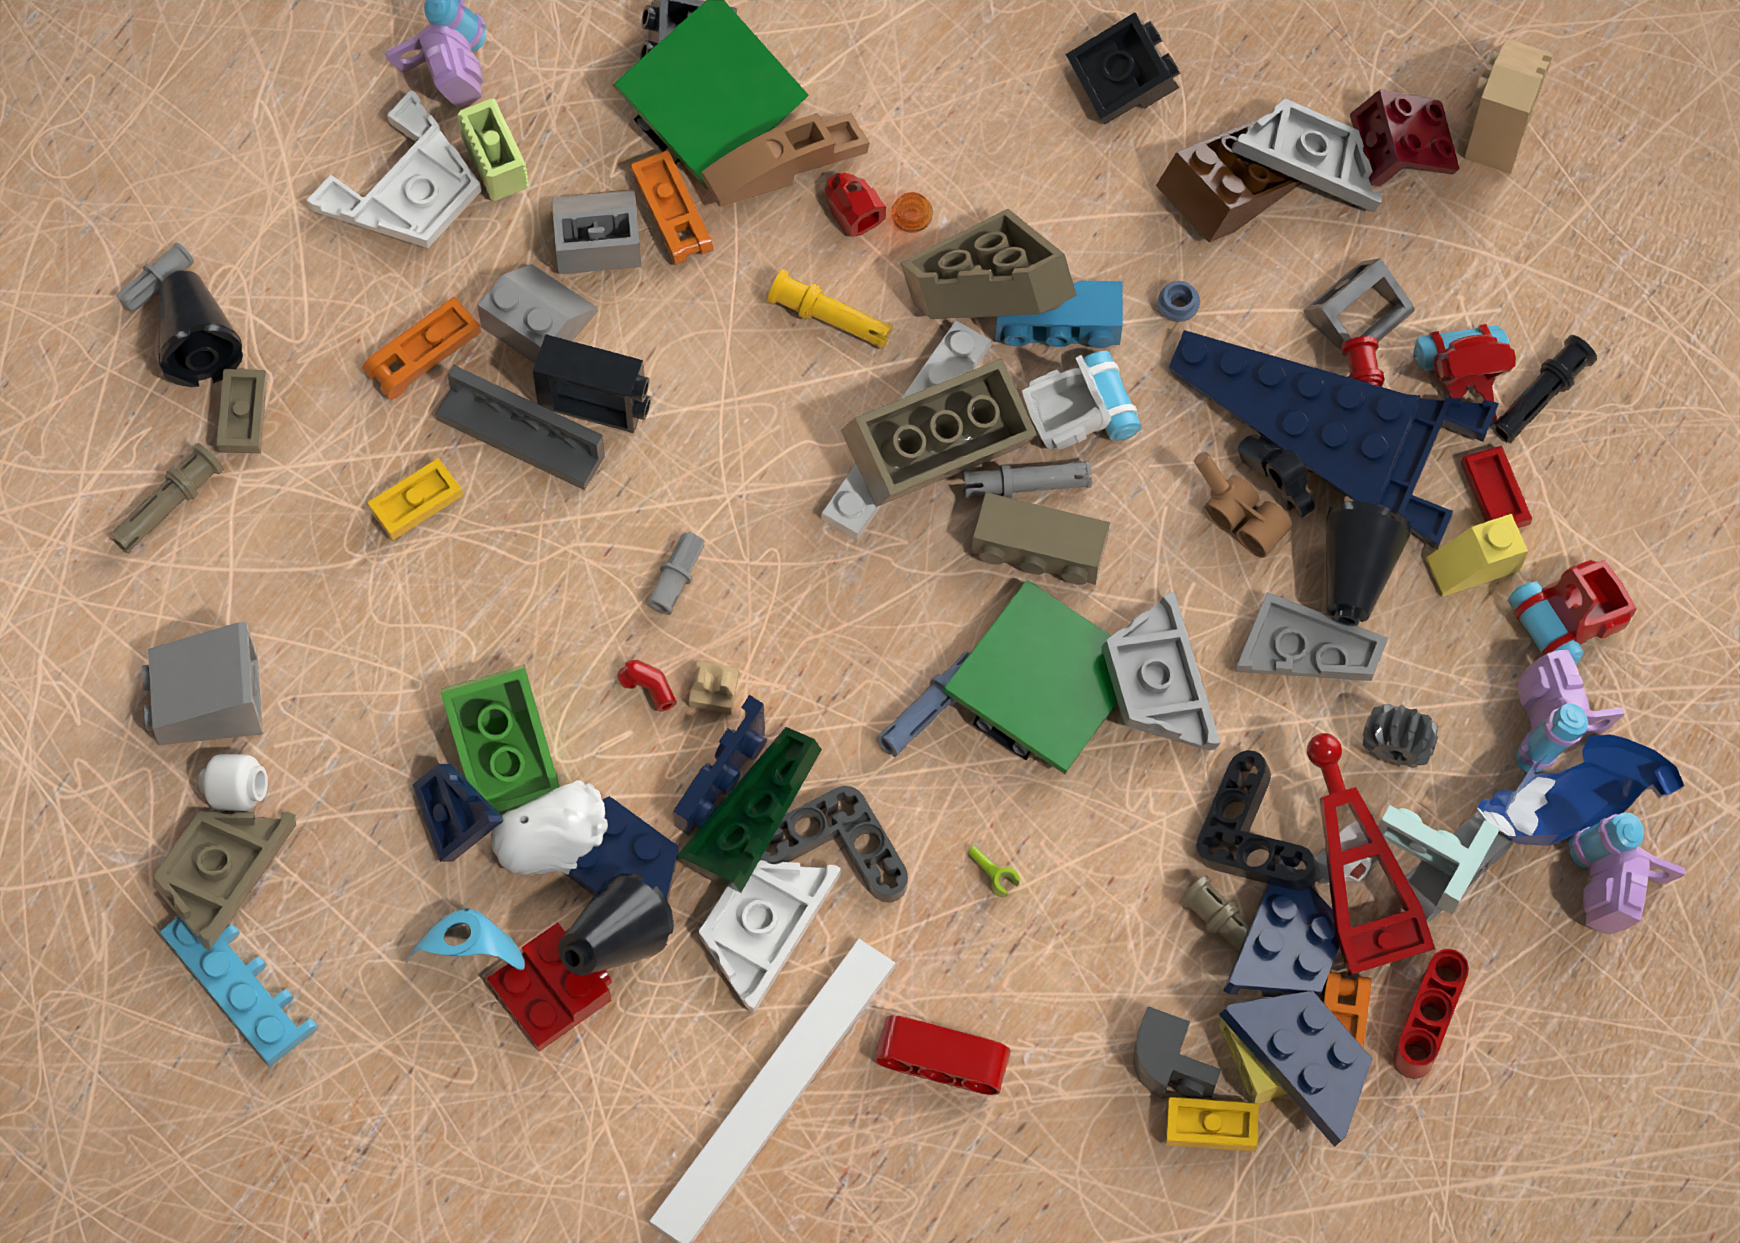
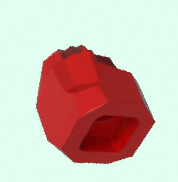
(854, 203)

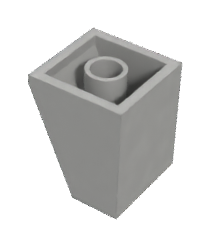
(204, 687)

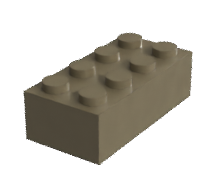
(938, 432)

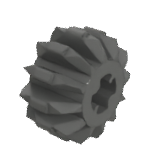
(1400, 735)

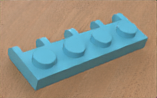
(239, 991)

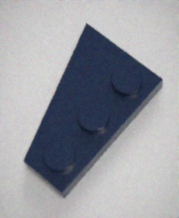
(711, 780)

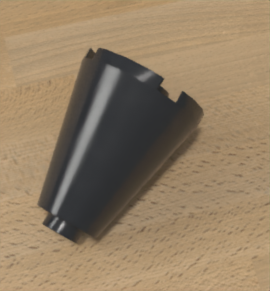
(194, 332)
(1360, 557)
(617, 927)

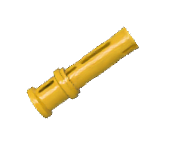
(813, 303)

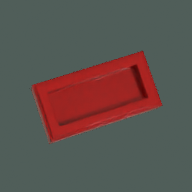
(1495, 486)

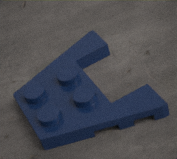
(1426, 518)

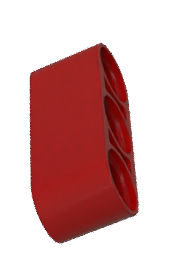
(1436, 994)
(942, 1055)

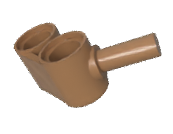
(1235, 512)

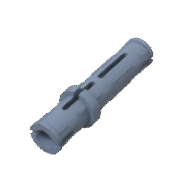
(920, 712)

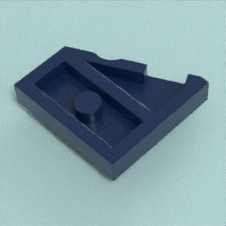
(453, 811)

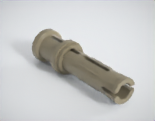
(179, 485)
(1216, 912)

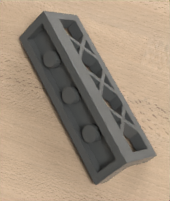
(521, 428)

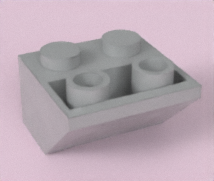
(596, 232)

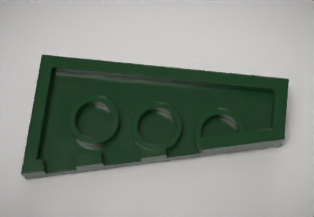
(747, 819)

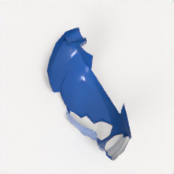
(1559, 804)

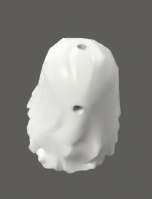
(551, 831)

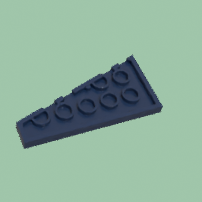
(1332, 422)

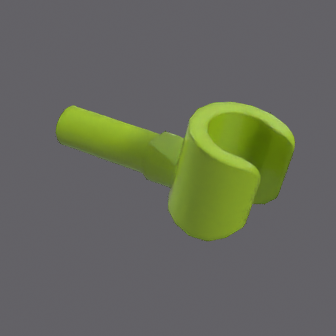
(994, 872)

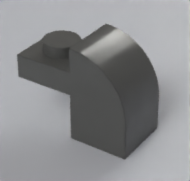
(1159, 1058)

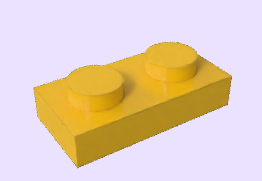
(415, 499)
(1212, 1124)

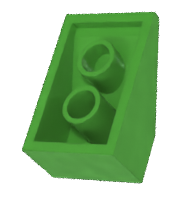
(500, 738)

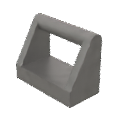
(1350, 287)

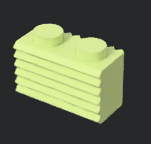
(493, 149)

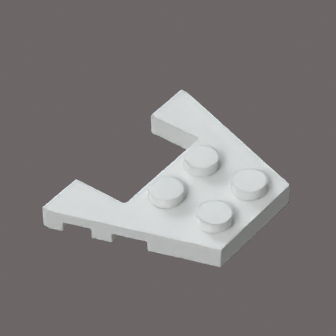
(419, 192)

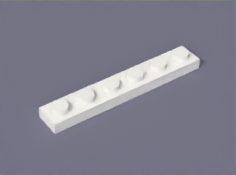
(956, 354)

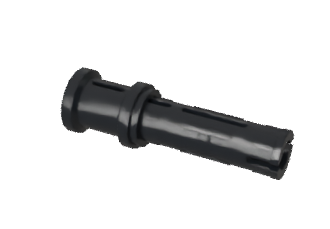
(1555, 377)

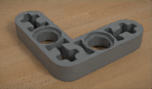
(848, 830)

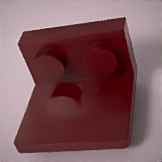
(1404, 133)

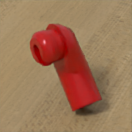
(652, 679)

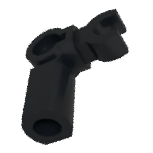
(1282, 467)

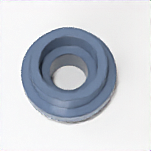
(1179, 291)

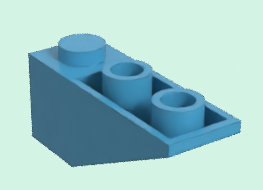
(1088, 318)

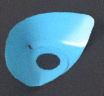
(484, 938)

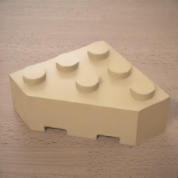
(1505, 104)

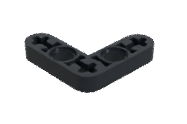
(1236, 831)

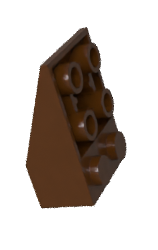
(1219, 187)

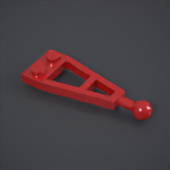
(1379, 940)

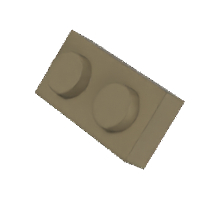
(242, 411)

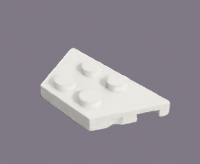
(759, 928)

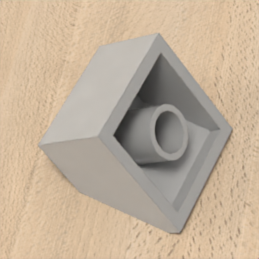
(528, 306)

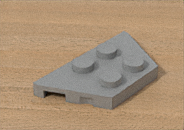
(1312, 151)
(1159, 677)

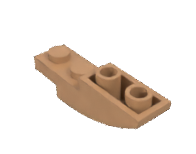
(780, 154)

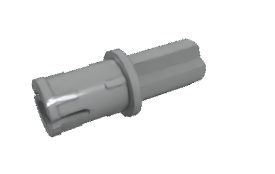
(150, 281)
(675, 573)

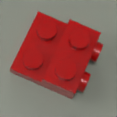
(546, 995)

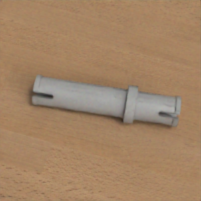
(1026, 479)

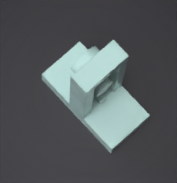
(1439, 849)

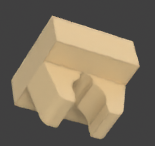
(714, 687)

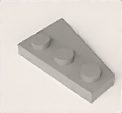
(1308, 644)

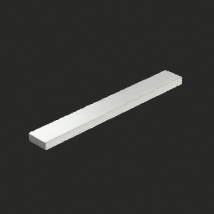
(772, 1094)

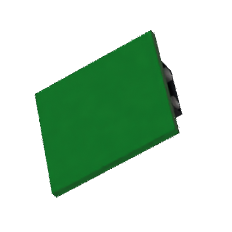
(708, 88)
(1038, 679)

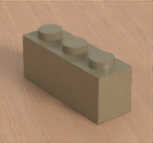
(1040, 539)

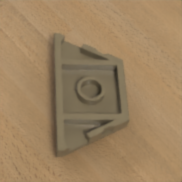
(218, 867)

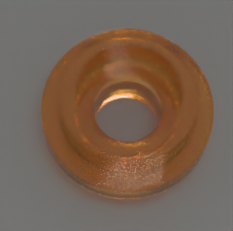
(912, 202)

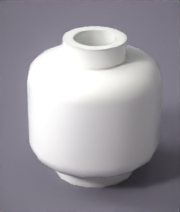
(233, 782)

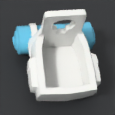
(1080, 402)

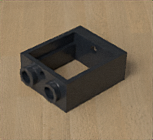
(591, 384)

